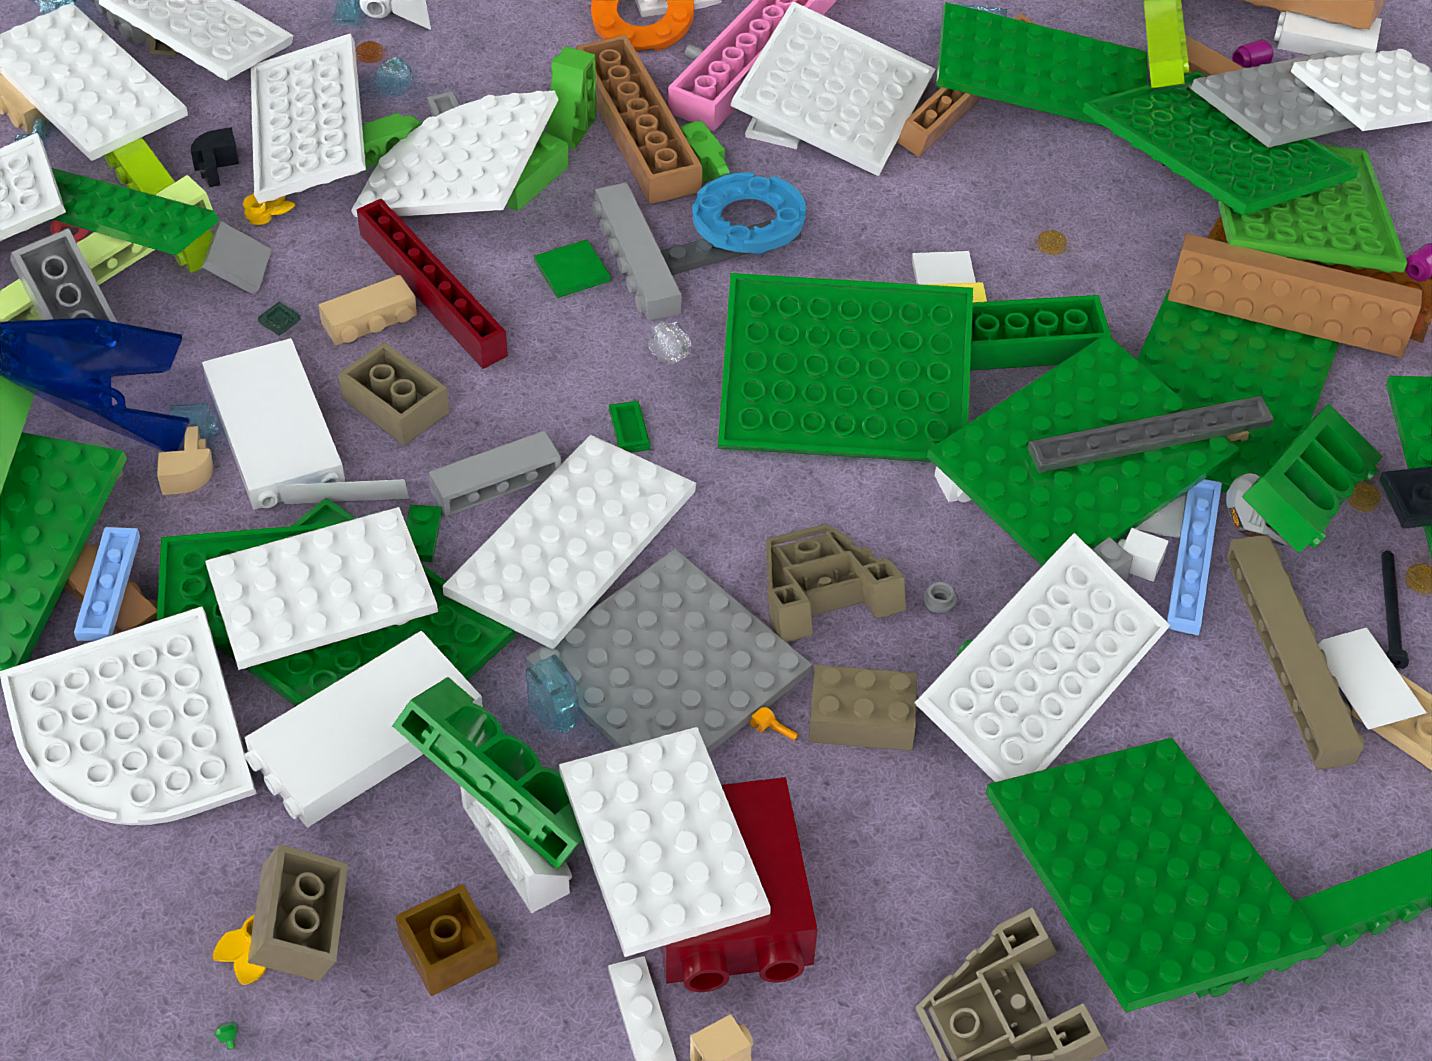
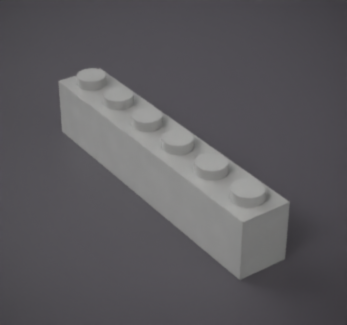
(636, 252)

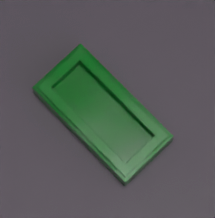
(629, 426)

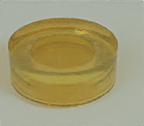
(1051, 242)
(1364, 498)
(1419, 578)

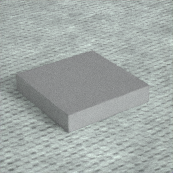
(236, 258)

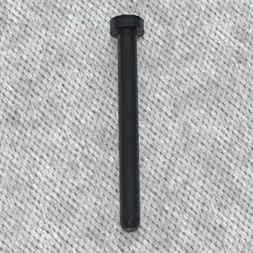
(1396, 654)

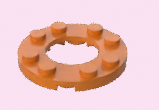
(655, 36)

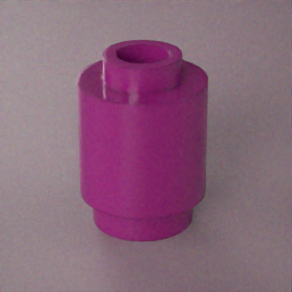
(1253, 54)
(1420, 263)

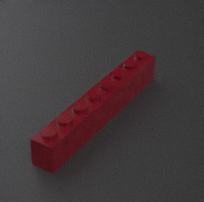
(433, 283)

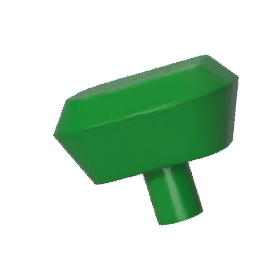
(226, 1033)

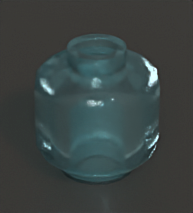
(393, 77)

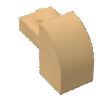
(186, 469)

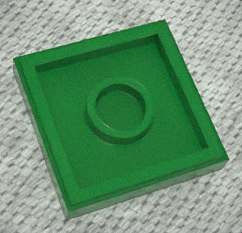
(572, 268)

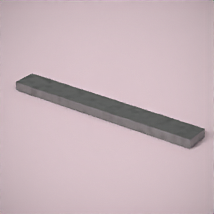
(1149, 434)

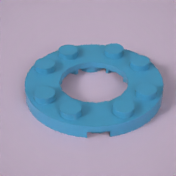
(738, 238)

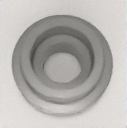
(941, 590)

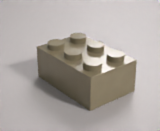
(394, 393)
(863, 707)
(298, 913)

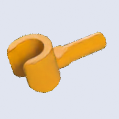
(766, 719)

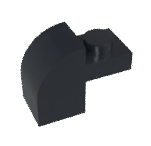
(212, 151)

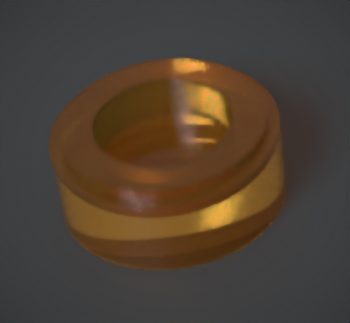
(369, 52)

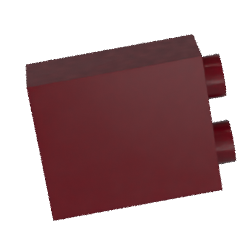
(771, 944)

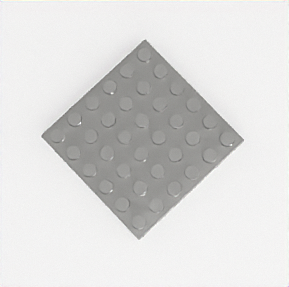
(674, 658)

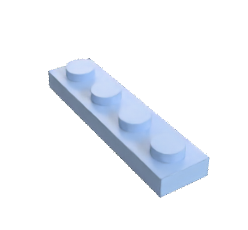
(107, 584)

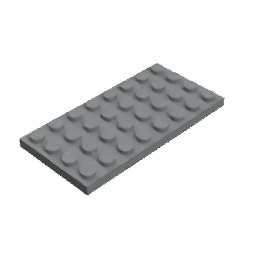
(1272, 102)

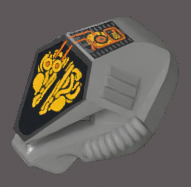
(1244, 516)

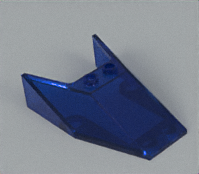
(73, 368)

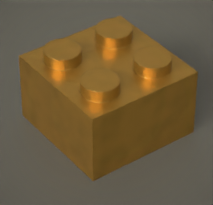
(447, 939)

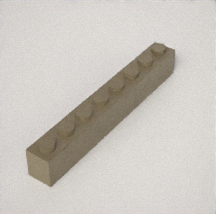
(1294, 653)

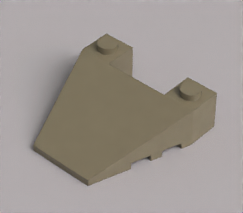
(824, 577)
(993, 1010)

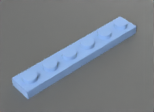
(1194, 557)

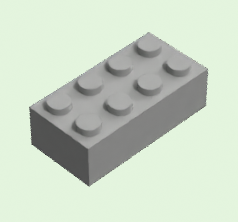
(60, 279)

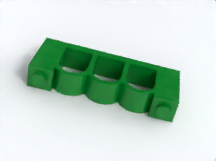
(1313, 478)
(493, 768)

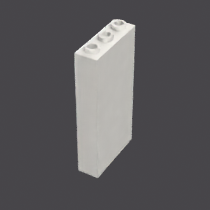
(272, 421)
(345, 734)

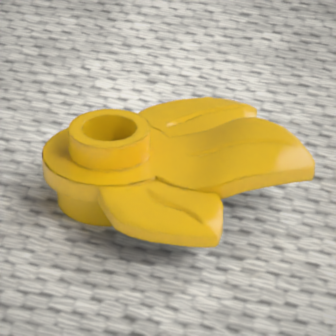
(262, 213)
(235, 948)

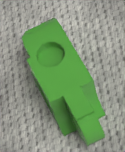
(384, 134)
(707, 150)

